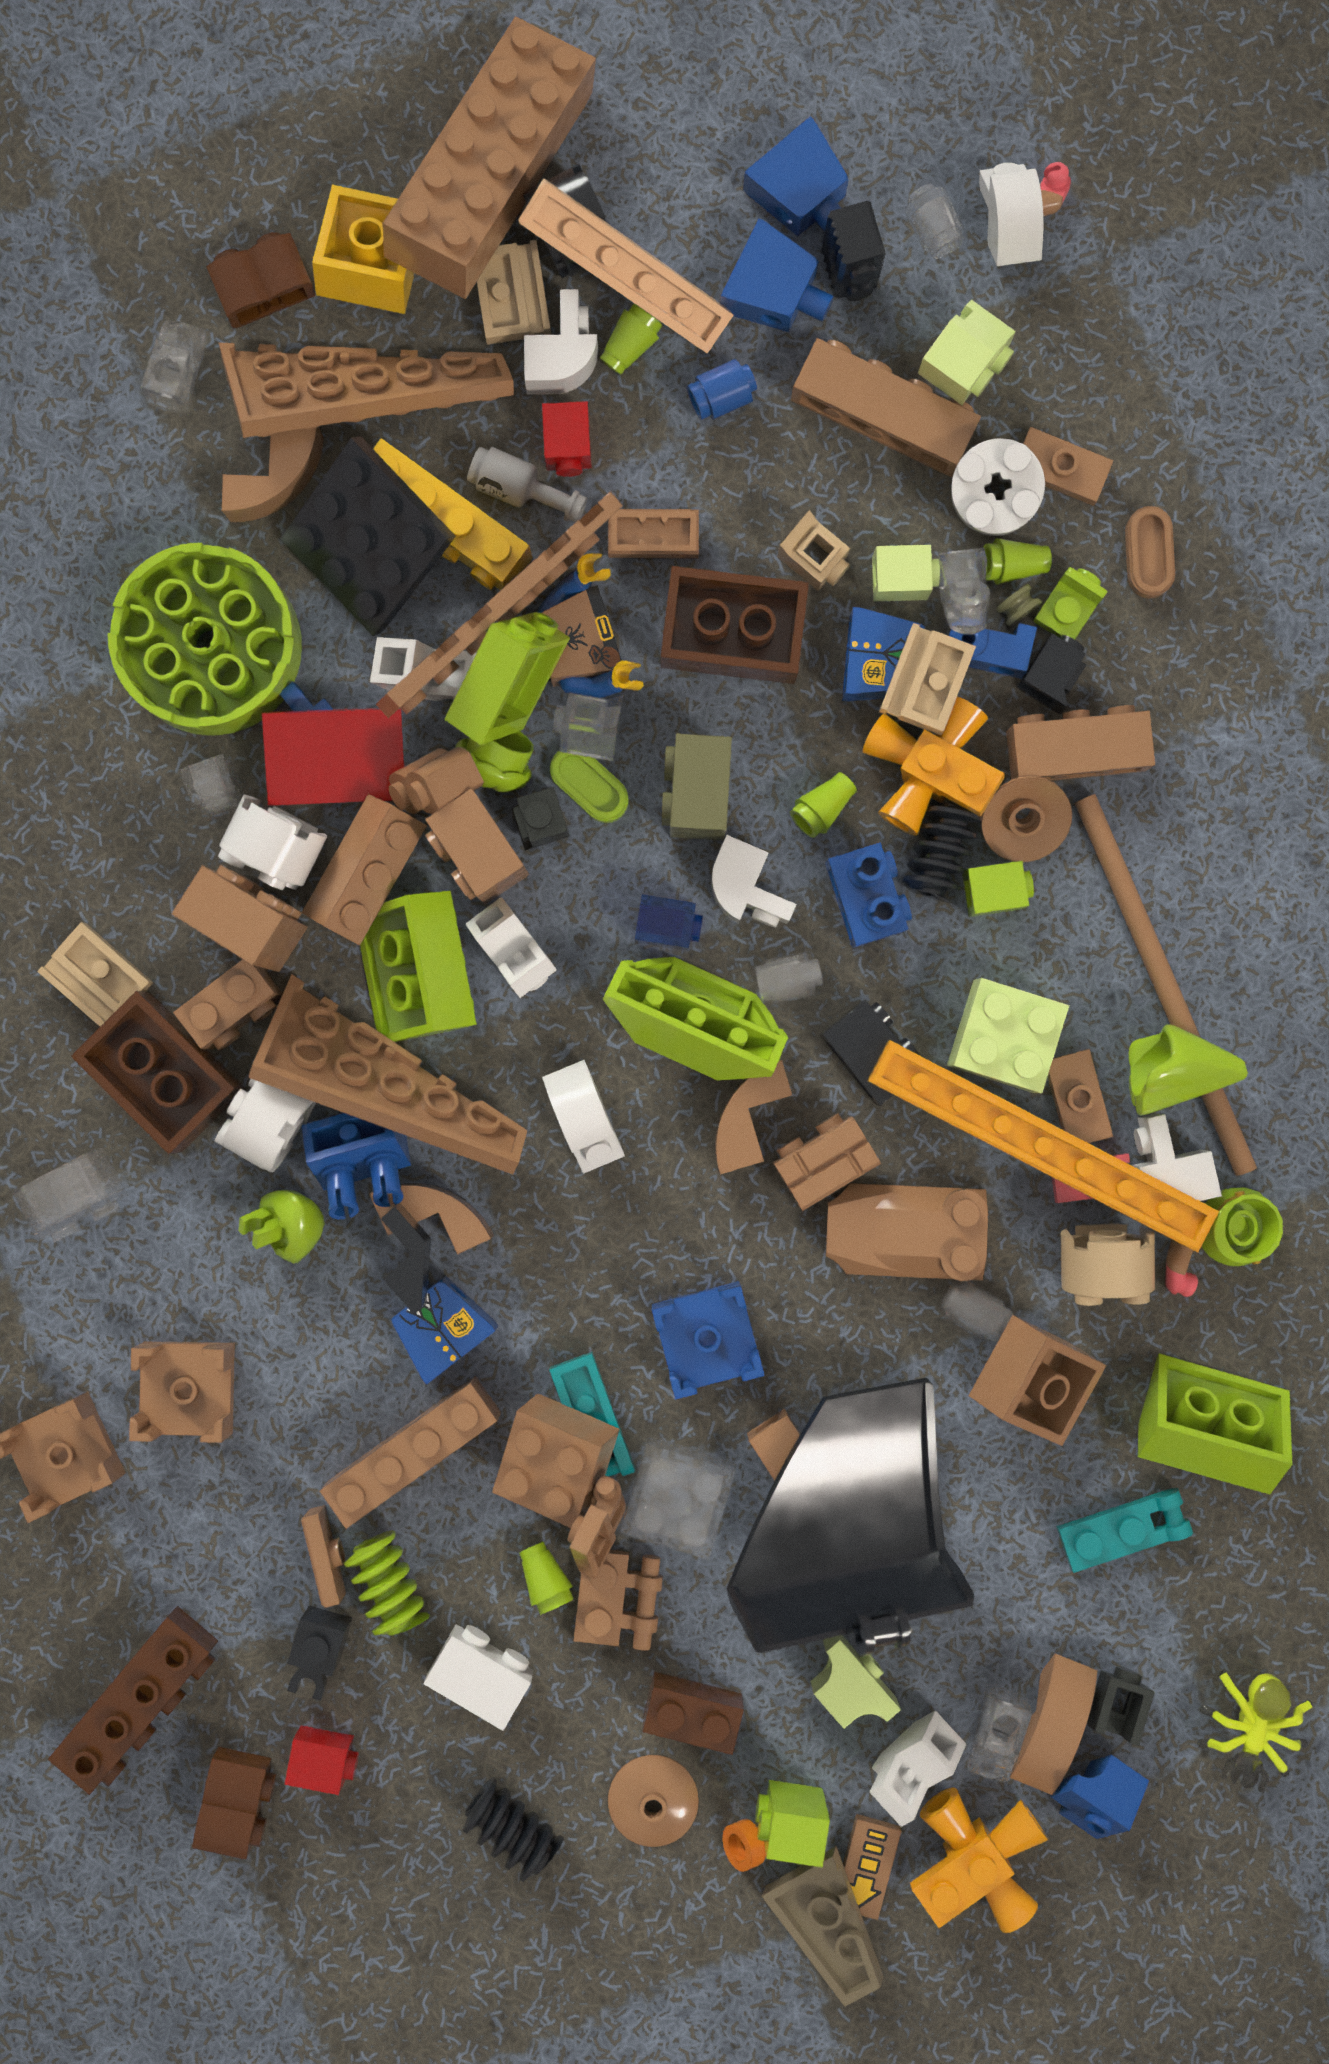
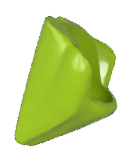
(1178, 1068)

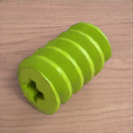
(387, 1585)

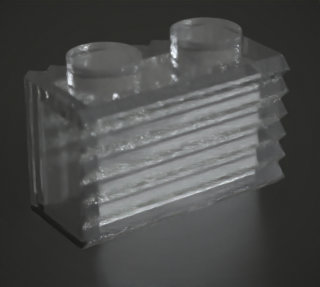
(70, 1194)

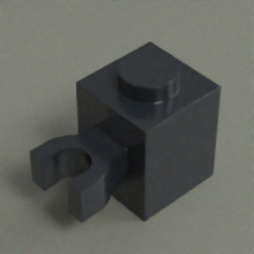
(318, 1647)

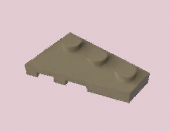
(827, 1926)

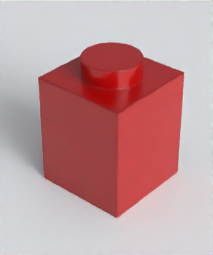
(566, 437)
(321, 1760)

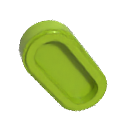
(590, 786)

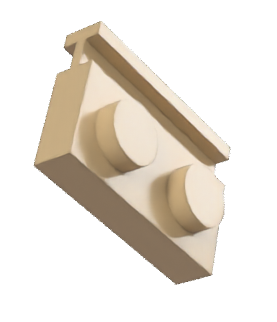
(513, 294)
(927, 679)
(93, 974)

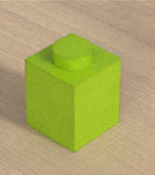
(997, 888)

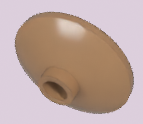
(1038, 832)
(653, 1779)

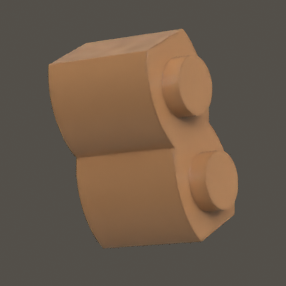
(434, 780)

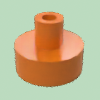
(742, 1845)

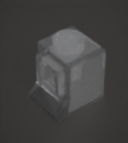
(588, 725)
(213, 786)

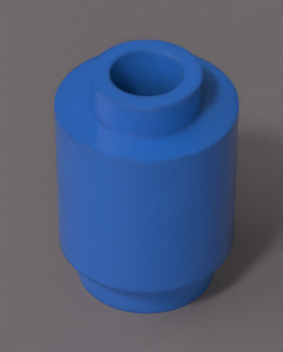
(722, 390)

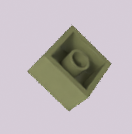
(700, 786)

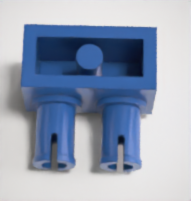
(868, 894)
(350, 1150)

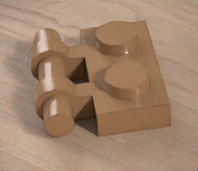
(595, 1533)
(602, 1601)

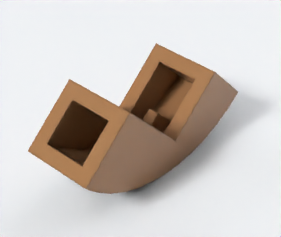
(291, 467)
(735, 1136)
(462, 1221)
(1057, 1724)

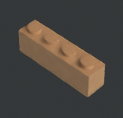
(885, 406)
(410, 1452)

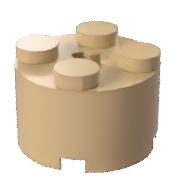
(1108, 1264)

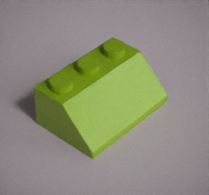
(417, 968)
(1216, 1425)

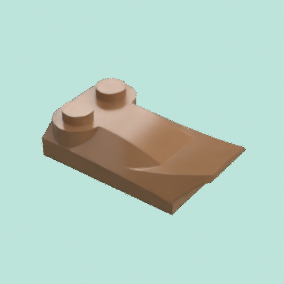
(909, 1231)

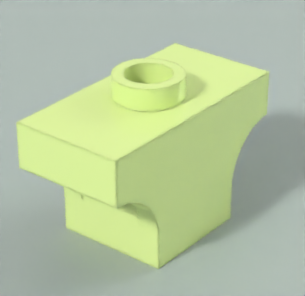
(852, 1684)

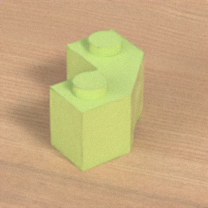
(967, 353)

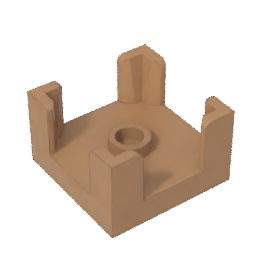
(184, 1390)
(61, 1455)

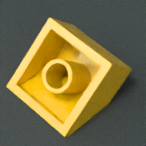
(350, 253)

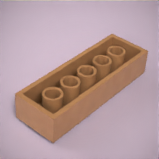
(489, 157)

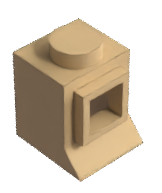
(793, 555)

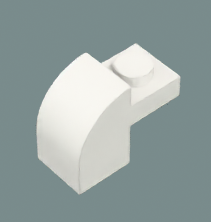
(1014, 213)
(561, 361)
(398, 657)
(735, 880)
(511, 947)
(583, 1116)
(1187, 1172)
(913, 1764)

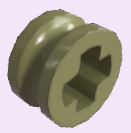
(1018, 605)

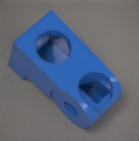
(1001, 651)

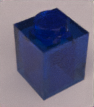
(667, 922)

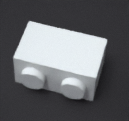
(480, 1675)

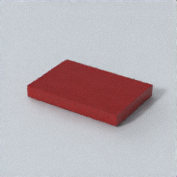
(330, 755)

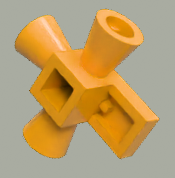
(934, 767)
(977, 1862)

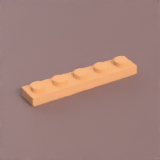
(624, 266)

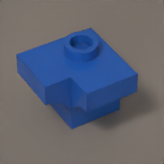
(1103, 1798)

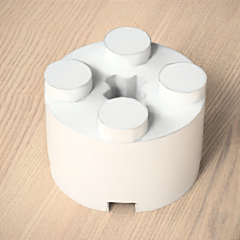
(1012, 464)
(272, 843)
(264, 1124)

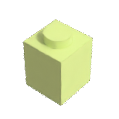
(904, 572)

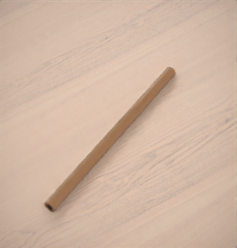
(1159, 970)

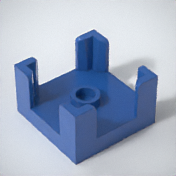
(707, 1338)

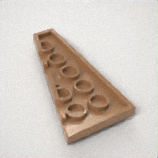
(351, 384)
(502, 606)
(369, 1076)

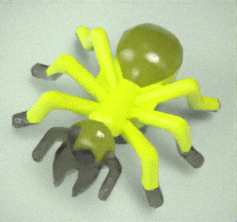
(1261, 1720)

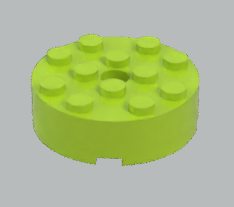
(171, 605)

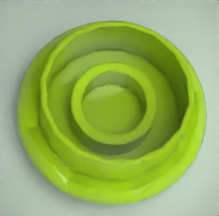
(502, 761)

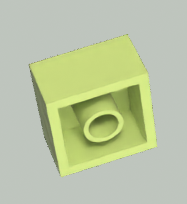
(1008, 1035)

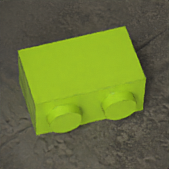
(793, 1823)

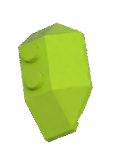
(695, 1018)

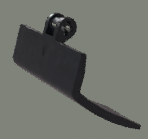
(851, 1529)

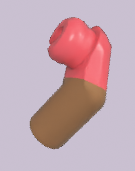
(1054, 187)
(1176, 1277)

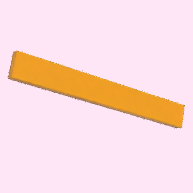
(1043, 1146)

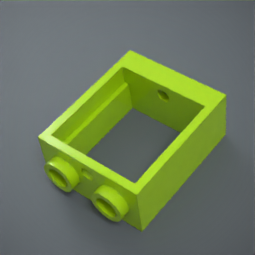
(507, 677)

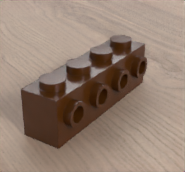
(133, 1700)

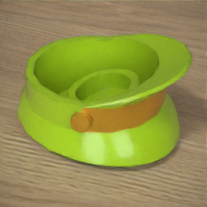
(1244, 1229)

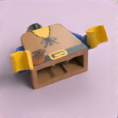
(591, 657)

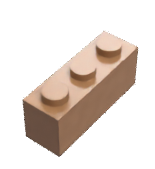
(1081, 744)
(364, 869)

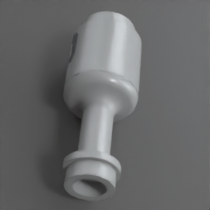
(517, 482)

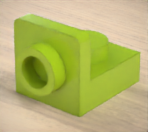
(1071, 603)

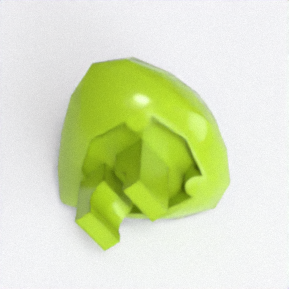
(286, 1222)

